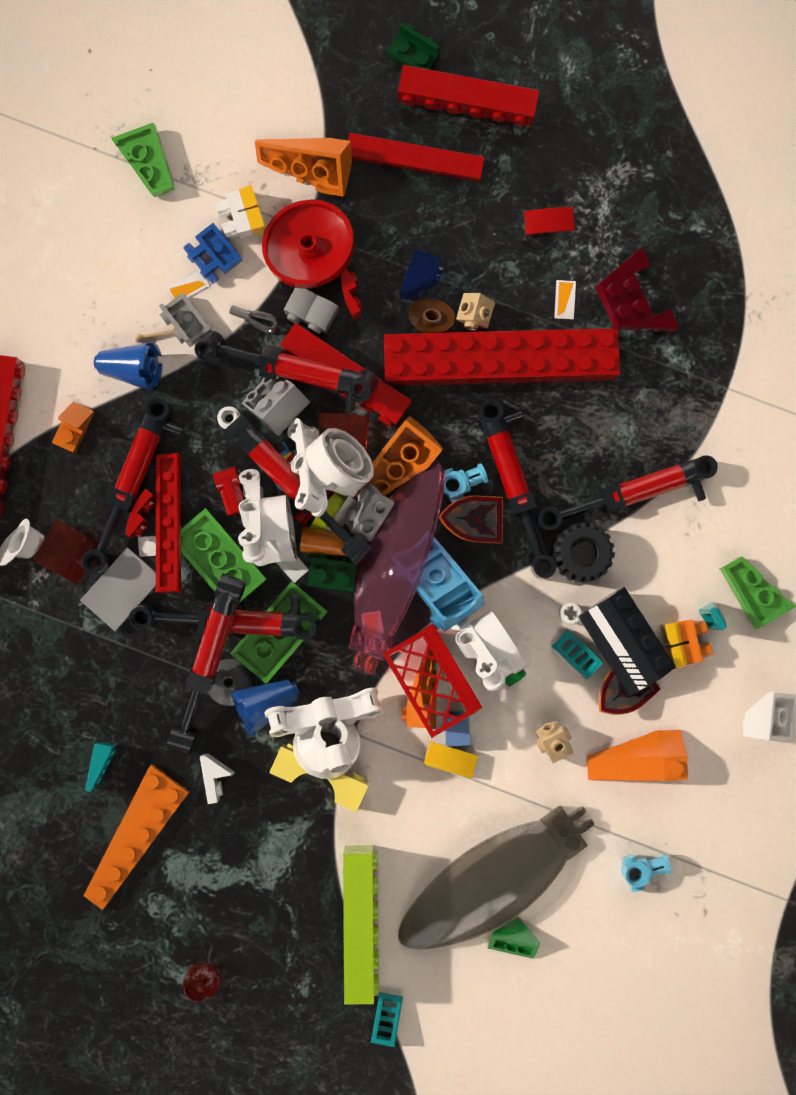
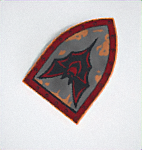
(475, 519)
(615, 700)

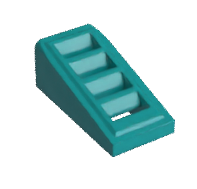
(713, 617)
(586, 674)
(100, 760)
(381, 1039)

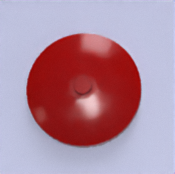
(308, 243)

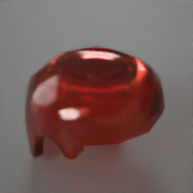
(201, 982)

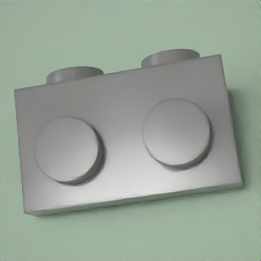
(186, 319)
(368, 512)

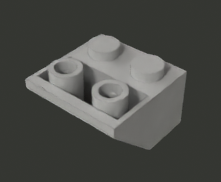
(276, 403)

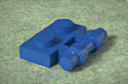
(218, 248)

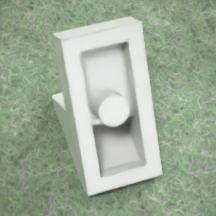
(211, 771)

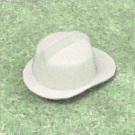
(21, 543)

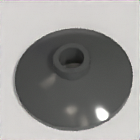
(241, 678)

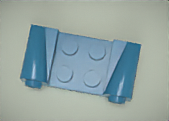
(447, 589)

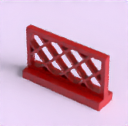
(451, 671)

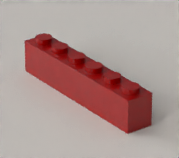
(467, 96)
(384, 401)

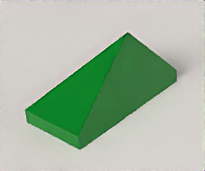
(514, 939)

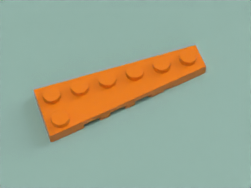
(143, 821)

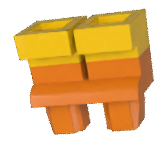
(687, 632)

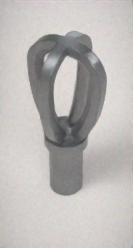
(247, 315)

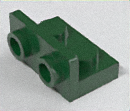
(413, 48)
(332, 573)

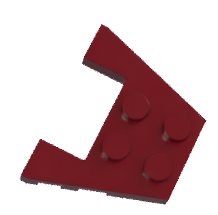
(626, 302)

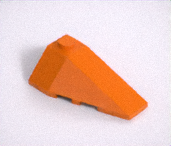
(311, 160)
(404, 456)
(423, 700)
(645, 758)

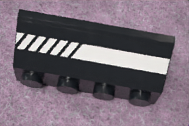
(627, 641)

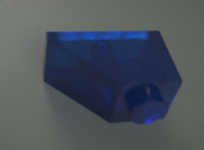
(421, 273)

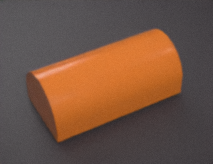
(321, 542)

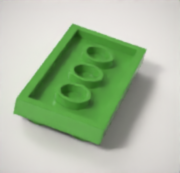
(215, 553)
(268, 653)

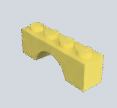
(347, 788)

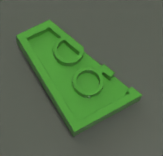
(146, 156)
(756, 596)

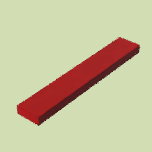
(416, 157)
(168, 523)

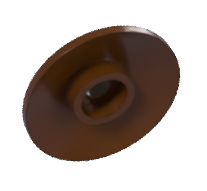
(431, 316)

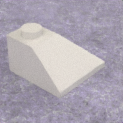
(771, 718)

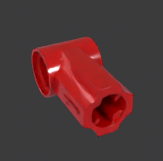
(229, 485)

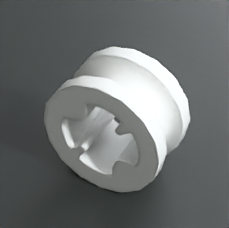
(564, 618)

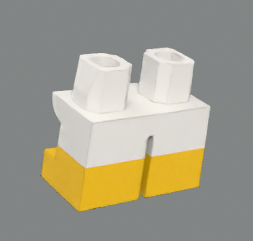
(245, 213)

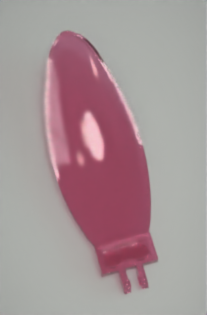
(393, 570)

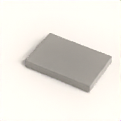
(120, 589)

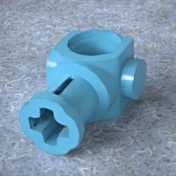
(463, 481)
(647, 870)

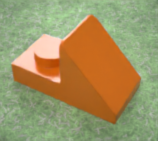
(73, 426)

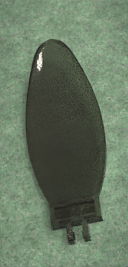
(493, 881)

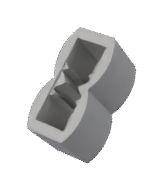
(311, 310)

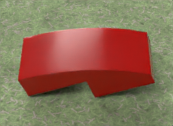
(549, 220)
(349, 287)
(137, 522)

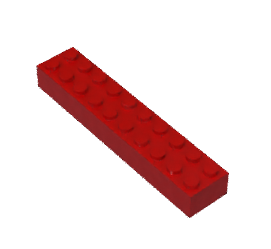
(501, 357)

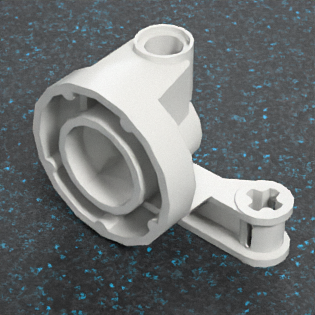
(325, 463)
(268, 524)
(491, 647)
(325, 716)

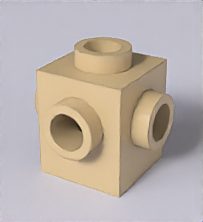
(475, 311)
(554, 741)

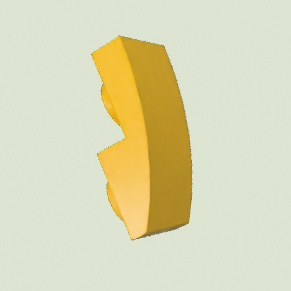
(450, 759)

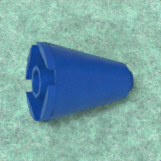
(131, 364)
(254, 701)

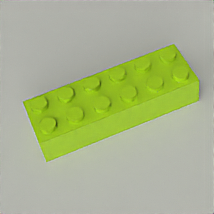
(359, 926)

